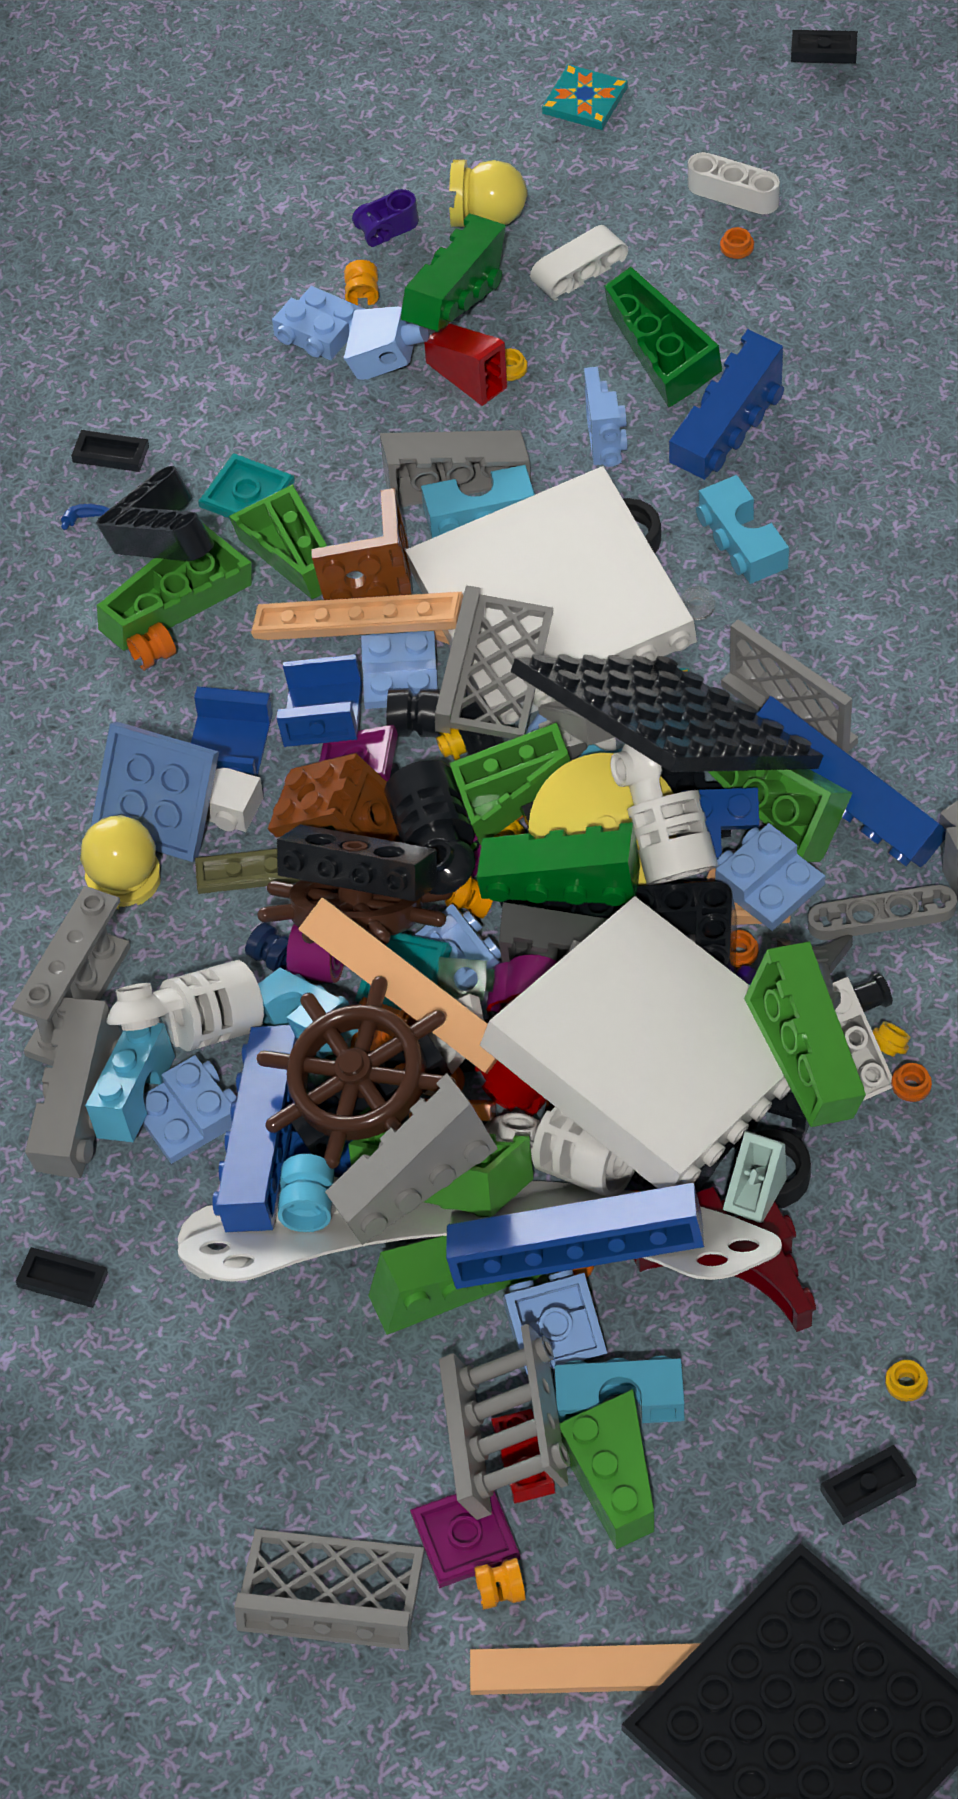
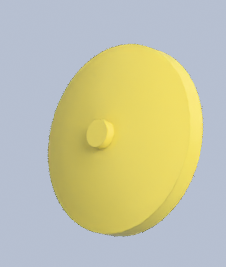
(583, 797)

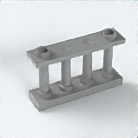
(75, 965)
(466, 1416)

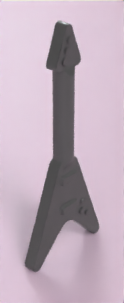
(828, 958)

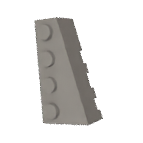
(435, 457)
(61, 1127)
(412, 1163)

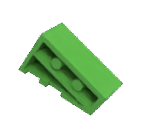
(283, 536)
(507, 777)
(612, 1467)

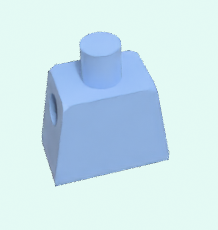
(381, 341)

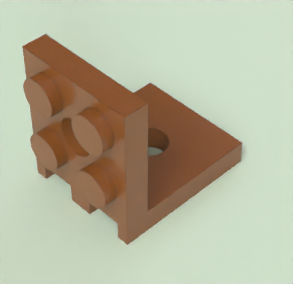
(378, 558)
(337, 795)

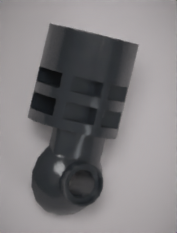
(433, 816)

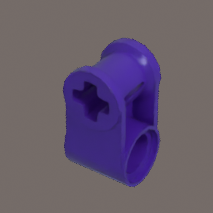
(388, 218)

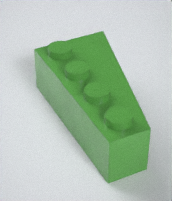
(484, 1186)

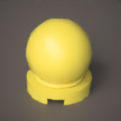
(487, 190)
(121, 860)

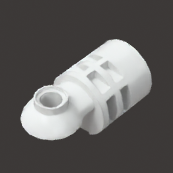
(661, 816)
(195, 1006)
(565, 1151)

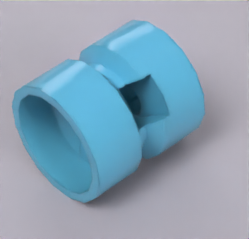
(302, 1198)

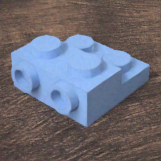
(315, 322)
(604, 420)
(397, 662)
(768, 876)
(462, 935)
(187, 1109)
(560, 1313)

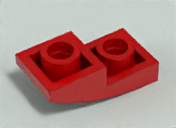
(536, 1485)

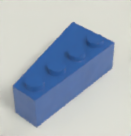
(730, 407)

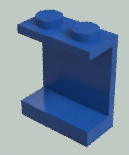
(321, 701)
(233, 725)

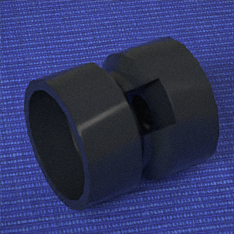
(412, 711)

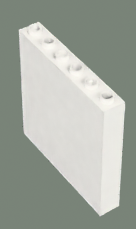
(564, 552)
(643, 1046)

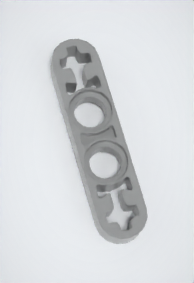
(879, 906)

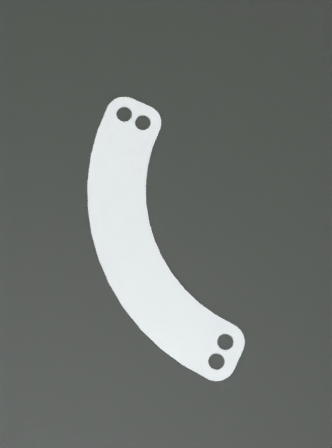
(286, 1247)

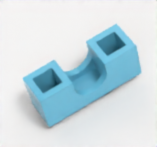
(450, 508)
(751, 550)
(282, 1004)
(117, 1099)
(654, 1381)

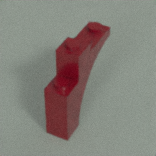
(774, 1277)

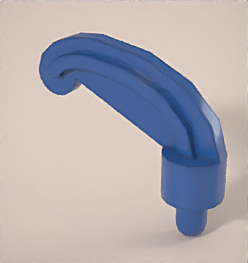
(81, 511)

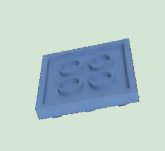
(159, 784)

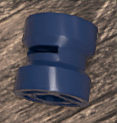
(268, 946)

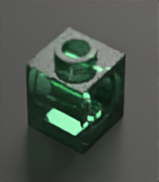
(450, 965)

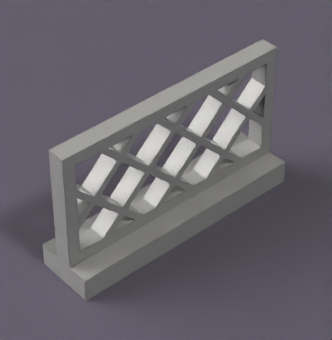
(461, 666)
(754, 686)
(325, 1616)

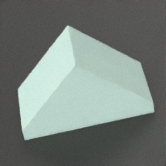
(756, 1177)

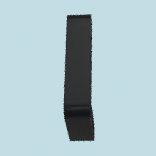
(151, 524)
(690, 907)

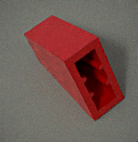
(469, 361)

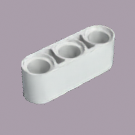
(733, 183)
(577, 261)

